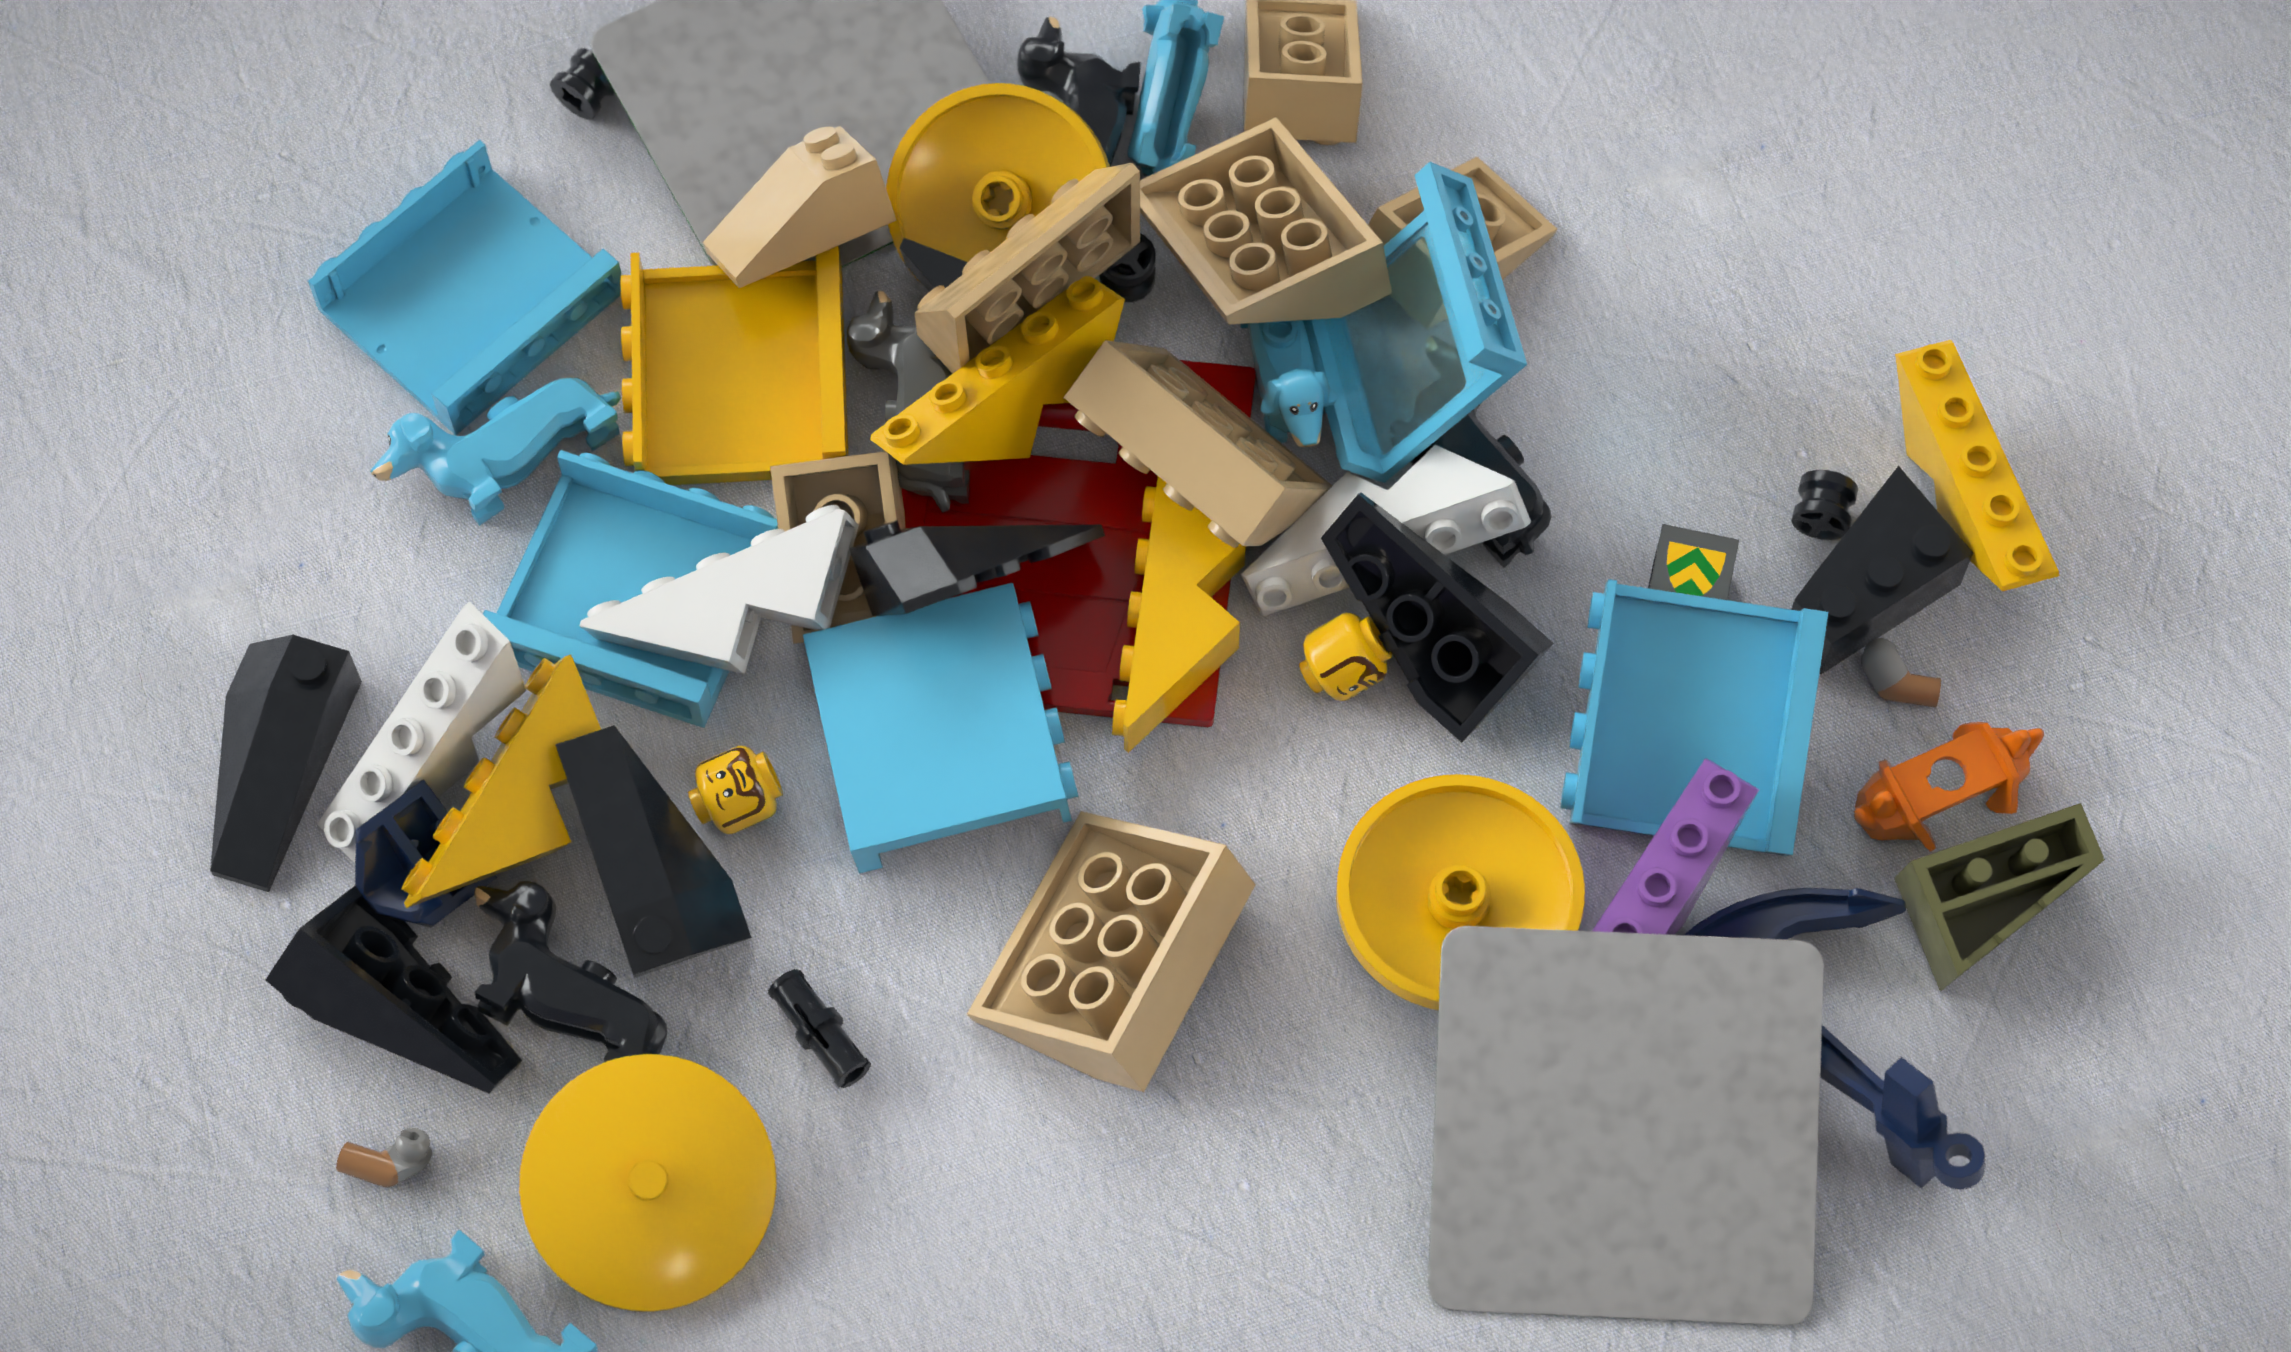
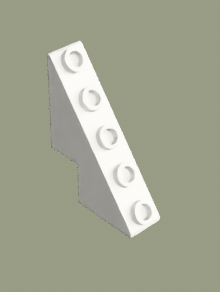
(1439, 499)
(718, 607)
(431, 728)

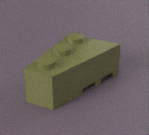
(1991, 886)

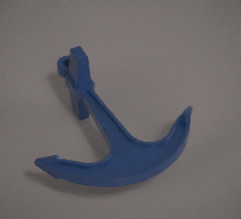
(1906, 1100)

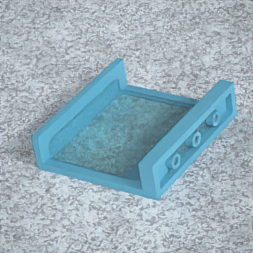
(1428, 348)

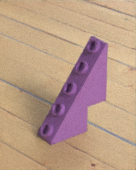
(1681, 855)

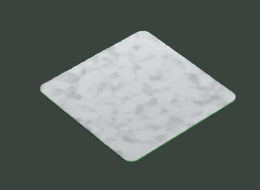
(743, 80)
(1626, 1125)

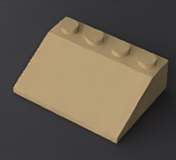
(1265, 231)
(1072, 238)
(1194, 442)
(1114, 947)

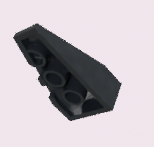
(933, 563)
(1444, 626)
(273, 749)
(654, 867)
(372, 983)

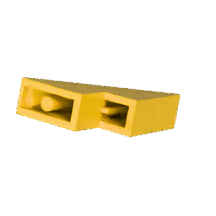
(998, 396)
(1971, 475)
(1178, 624)
(511, 802)

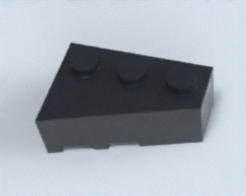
(1884, 569)

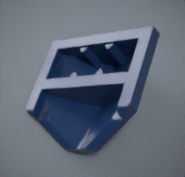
(392, 846)

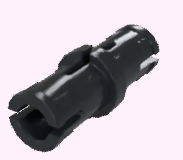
(819, 1028)

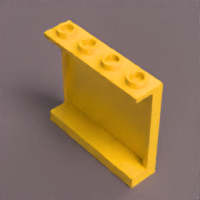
(733, 372)

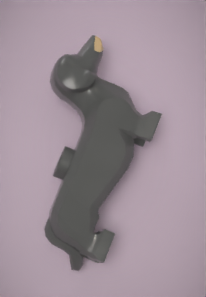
(881, 344)

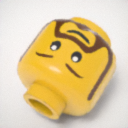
(1344, 657)
(735, 789)

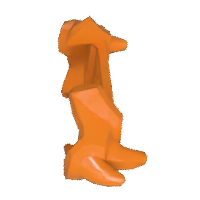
(1901, 798)

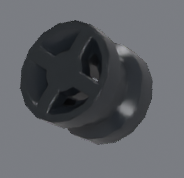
(582, 85)
(1142, 263)
(1824, 504)

